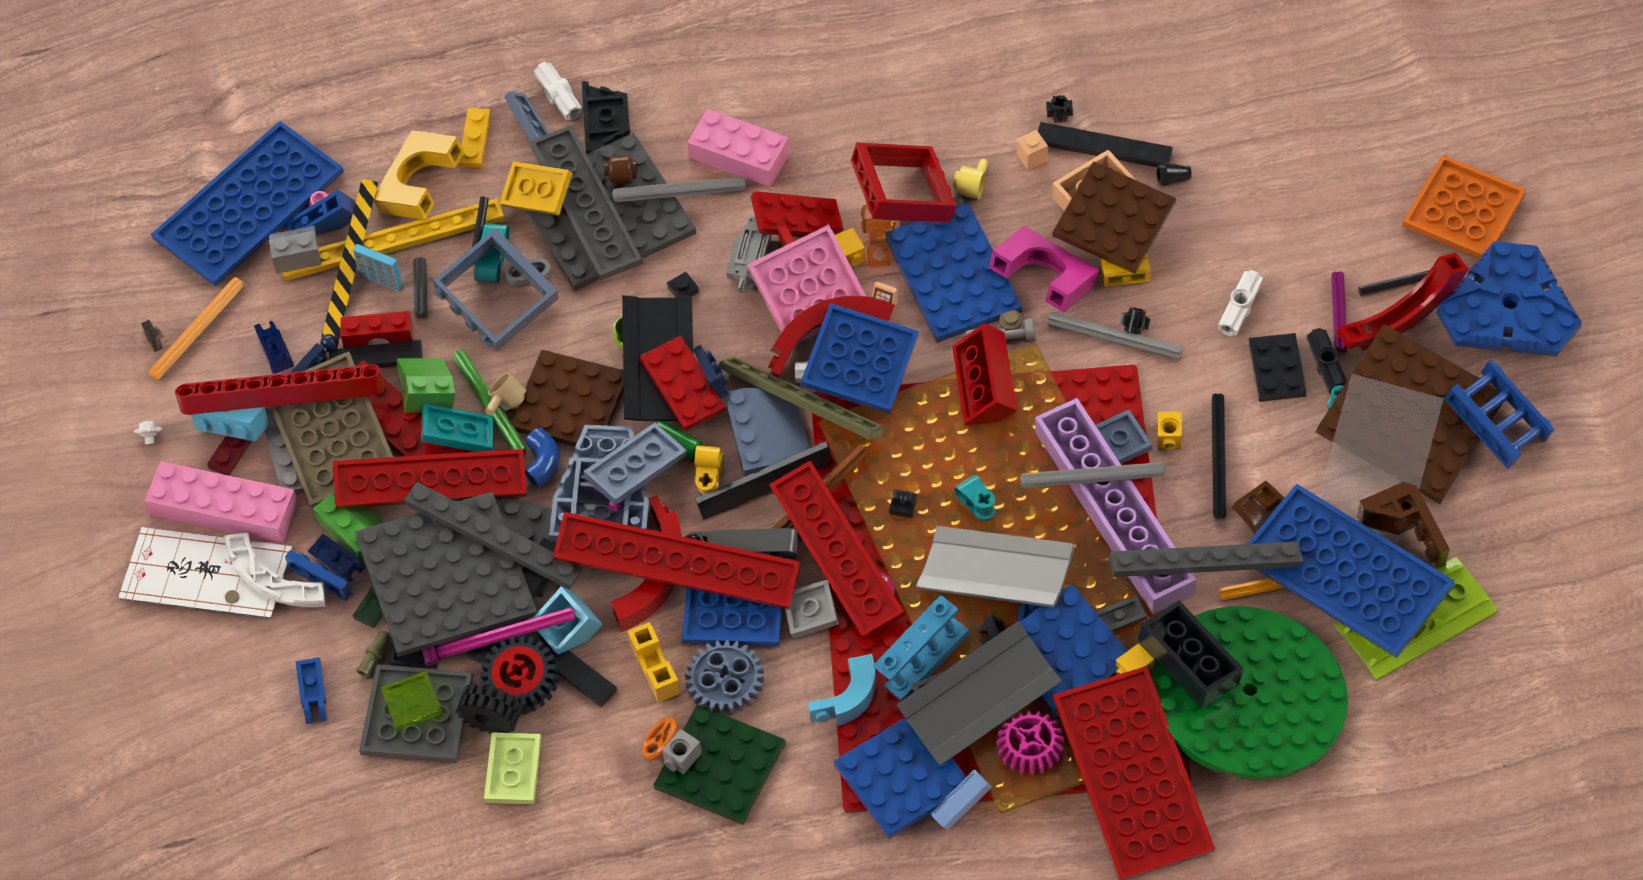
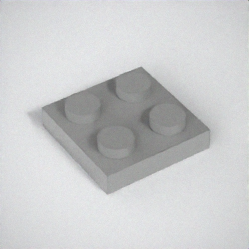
(812, 609)

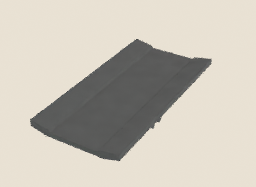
(978, 693)

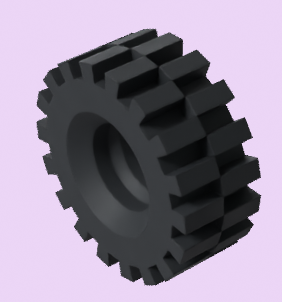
(489, 708)

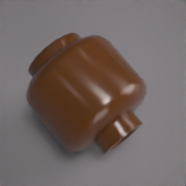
(621, 169)

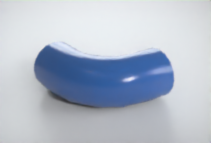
(546, 457)

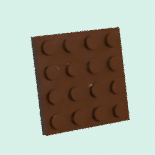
(1114, 217)
(568, 395)

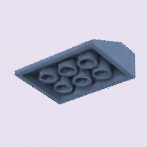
(764, 428)

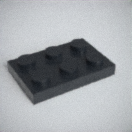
(1277, 367)

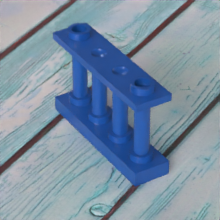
(1484, 428)

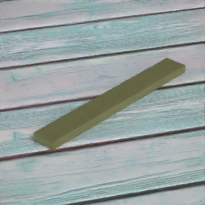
(801, 398)

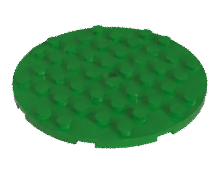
(1288, 720)

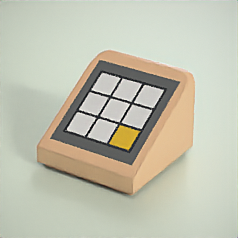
(885, 293)

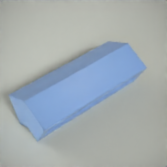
(961, 800)

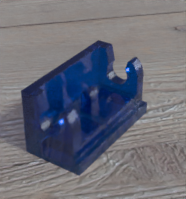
(273, 348)
(336, 557)

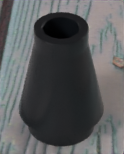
(1171, 173)

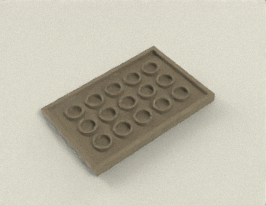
(328, 433)

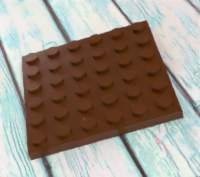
(1407, 364)

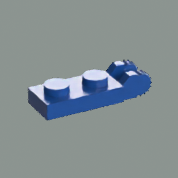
(311, 687)

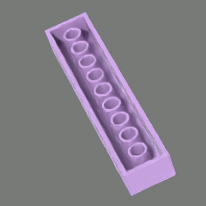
(1112, 505)

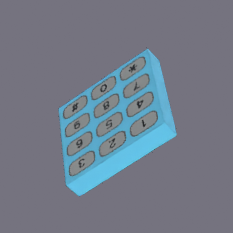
(377, 267)

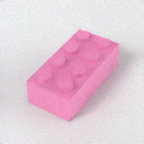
(738, 147)

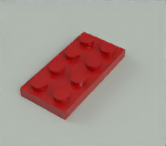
(798, 213)
(682, 383)

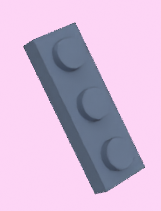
(526, 115)

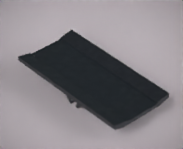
(645, 327)

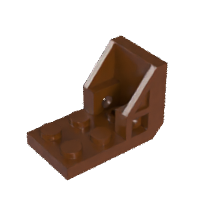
(1401, 510)

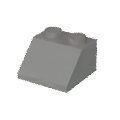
(295, 249)

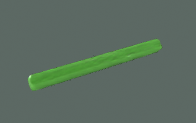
(481, 390)

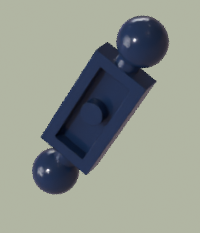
(318, 353)

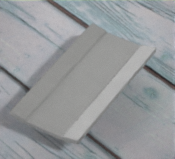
(996, 566)

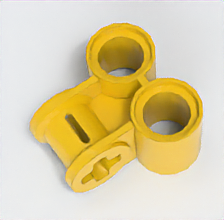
(709, 465)

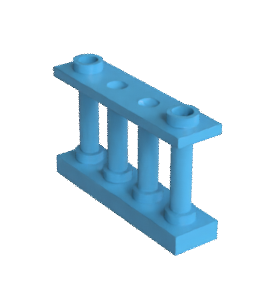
(922, 648)

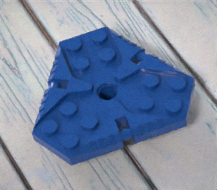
(1510, 303)

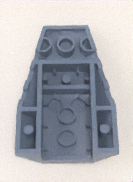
(579, 495)

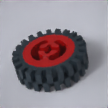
(511, 660)

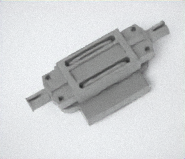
(746, 249)

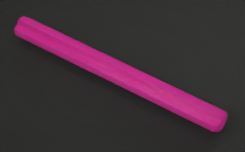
(505, 632)

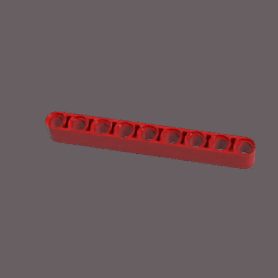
(279, 389)

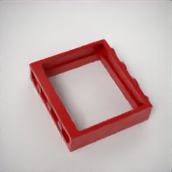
(870, 154)

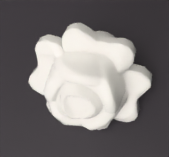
(148, 430)

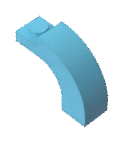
(853, 700)

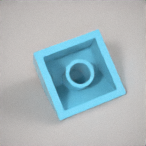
(571, 633)

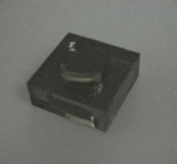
(153, 335)

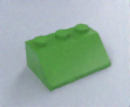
(344, 522)

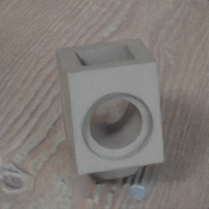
(681, 742)

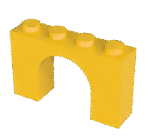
(418, 151)

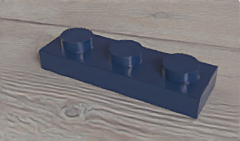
(712, 371)

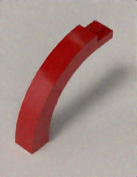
(1410, 309)
(814, 317)
(649, 595)

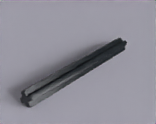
(1218, 456)

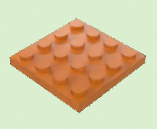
(1463, 207)

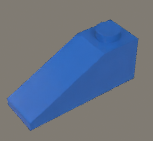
(326, 215)

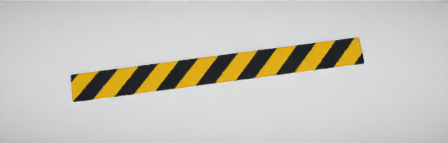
(348, 264)

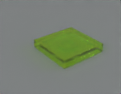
(411, 700)

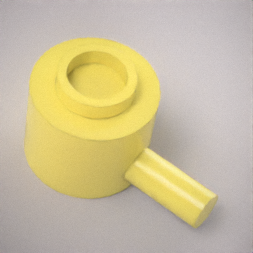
(971, 181)

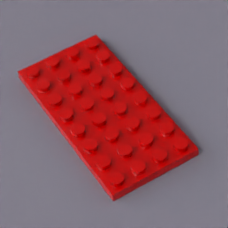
(1133, 773)

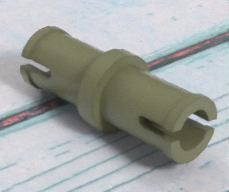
(374, 654)

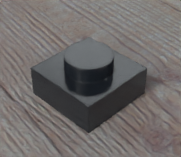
(682, 285)

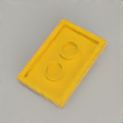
(536, 188)

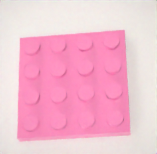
(803, 276)

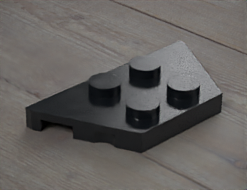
(604, 116)

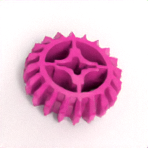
(1033, 751)

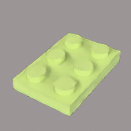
(512, 768)

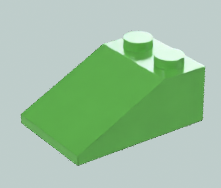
(425, 382)

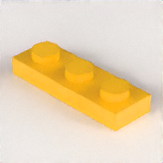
(475, 138)

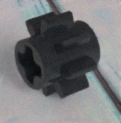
(1059, 108)
(1135, 320)

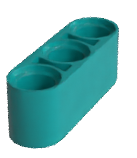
(490, 265)

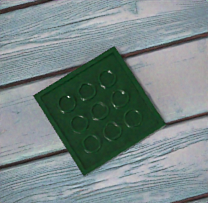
(730, 768)

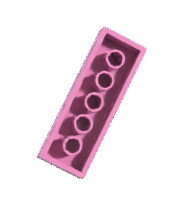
(221, 502)

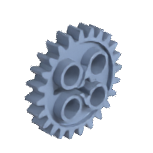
(724, 677)

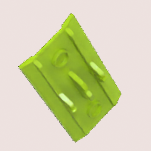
(1459, 611)

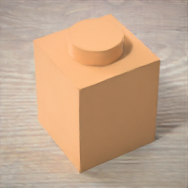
(1032, 150)

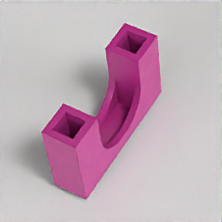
(1029, 248)

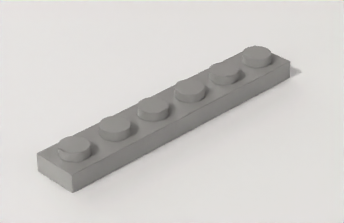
(282, 461)

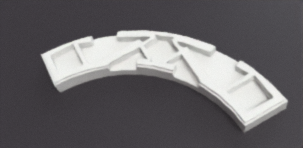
(267, 582)

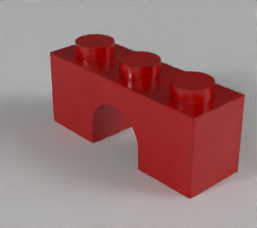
(388, 326)

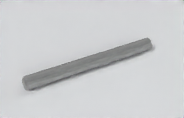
(679, 189)
(1114, 335)
(1092, 475)

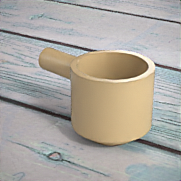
(505, 392)

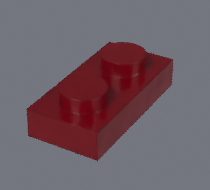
(228, 455)

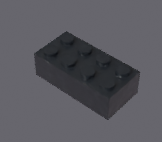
(1190, 654)

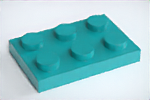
(456, 428)

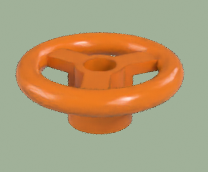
(660, 739)

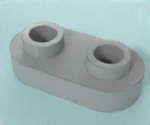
(539, 263)

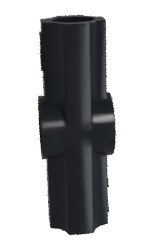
(1326, 359)

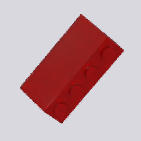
(984, 376)

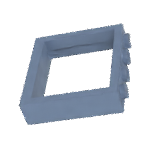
(533, 276)

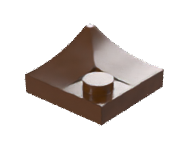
(1258, 505)

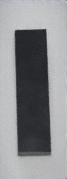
(382, 354)

